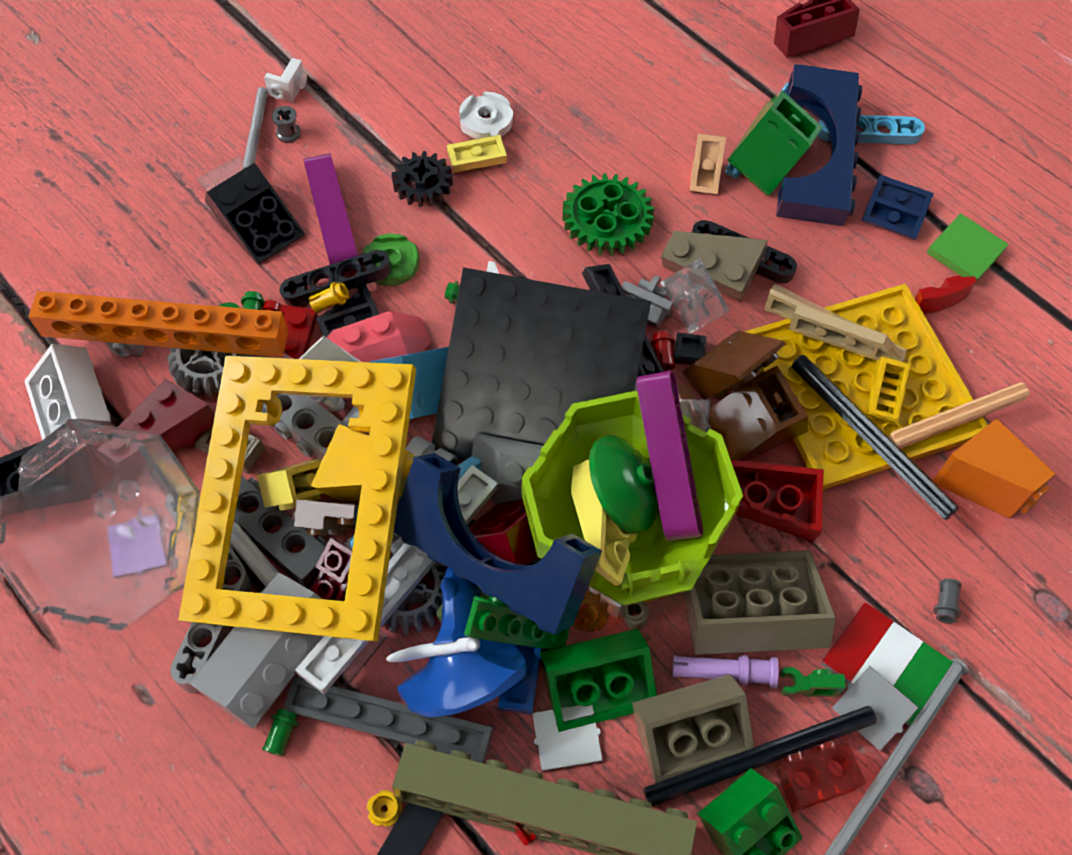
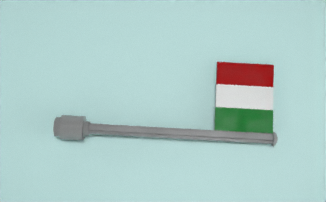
(911, 668)

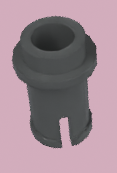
(948, 601)

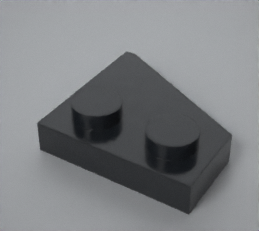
(354, 310)

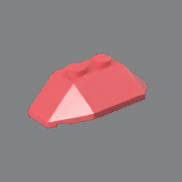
(383, 336)

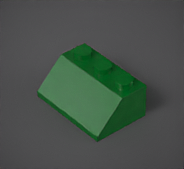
(599, 673)

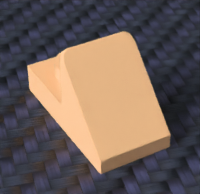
(707, 163)

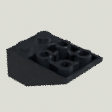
(253, 213)

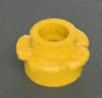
(381, 799)

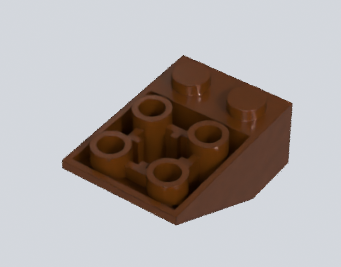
(732, 363)
(758, 416)

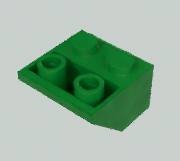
(750, 818)

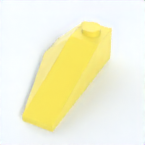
(599, 528)

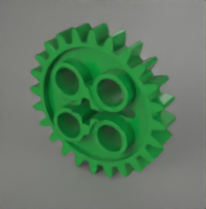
(608, 214)

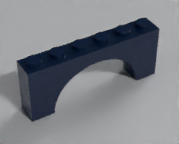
(826, 193)
(434, 523)

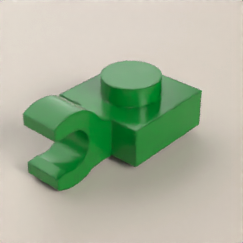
(818, 684)

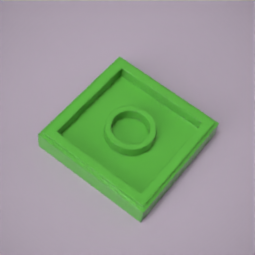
(967, 248)

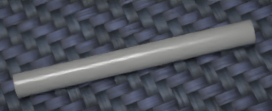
(255, 128)

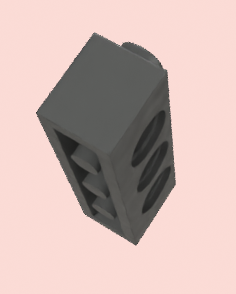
(279, 544)

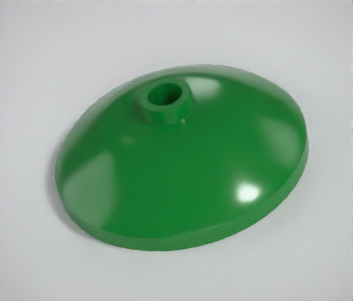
(623, 483)

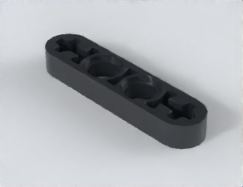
(778, 258)
(335, 273)

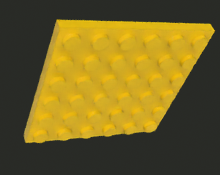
(930, 390)

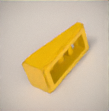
(896, 368)

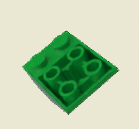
(774, 142)

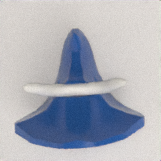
(460, 668)

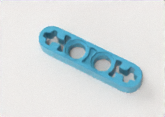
(872, 135)

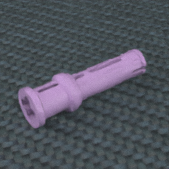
(742, 670)

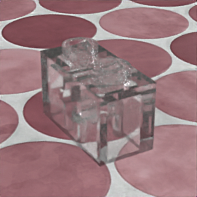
(695, 296)

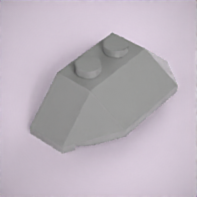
(505, 463)

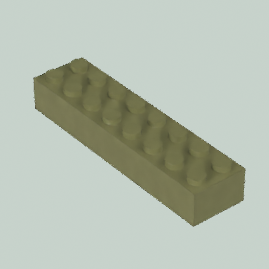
(547, 809)

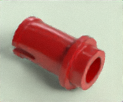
(662, 344)

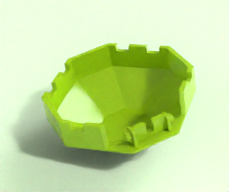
(654, 565)

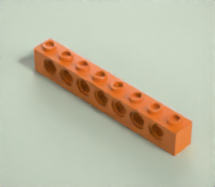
(159, 323)

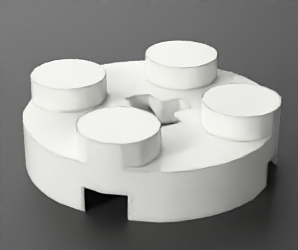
(490, 103)

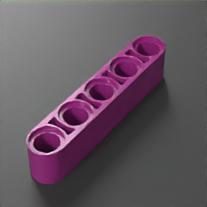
(330, 208)
(669, 456)

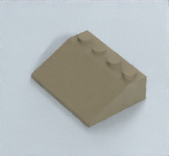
(759, 604)

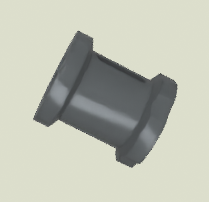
(287, 123)

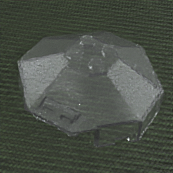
(98, 525)

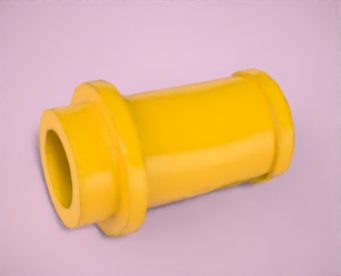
(334, 295)

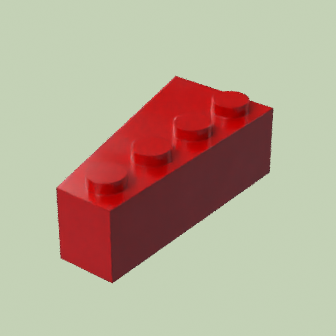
(782, 497)

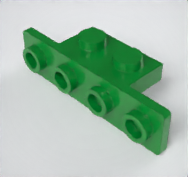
(494, 621)

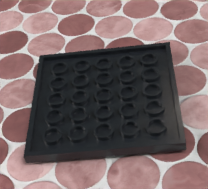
(529, 354)

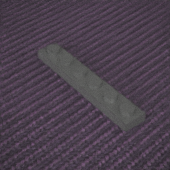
(387, 719)

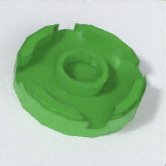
(402, 255)

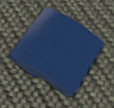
(897, 207)

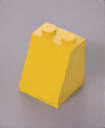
(344, 464)

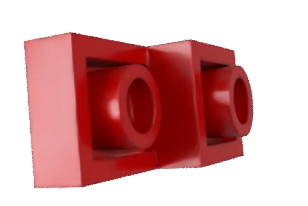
(951, 292)

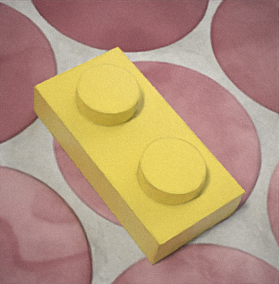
(476, 153)

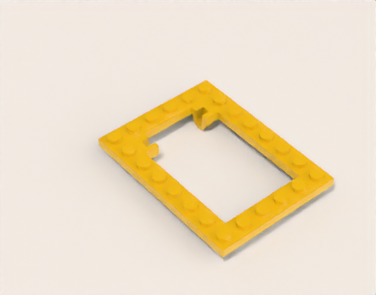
(384, 404)

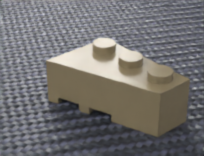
(727, 258)

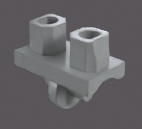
(659, 306)

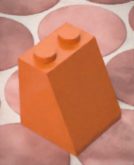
(996, 472)

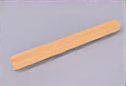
(960, 415)

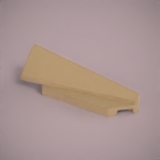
(829, 327)

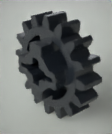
(422, 179)

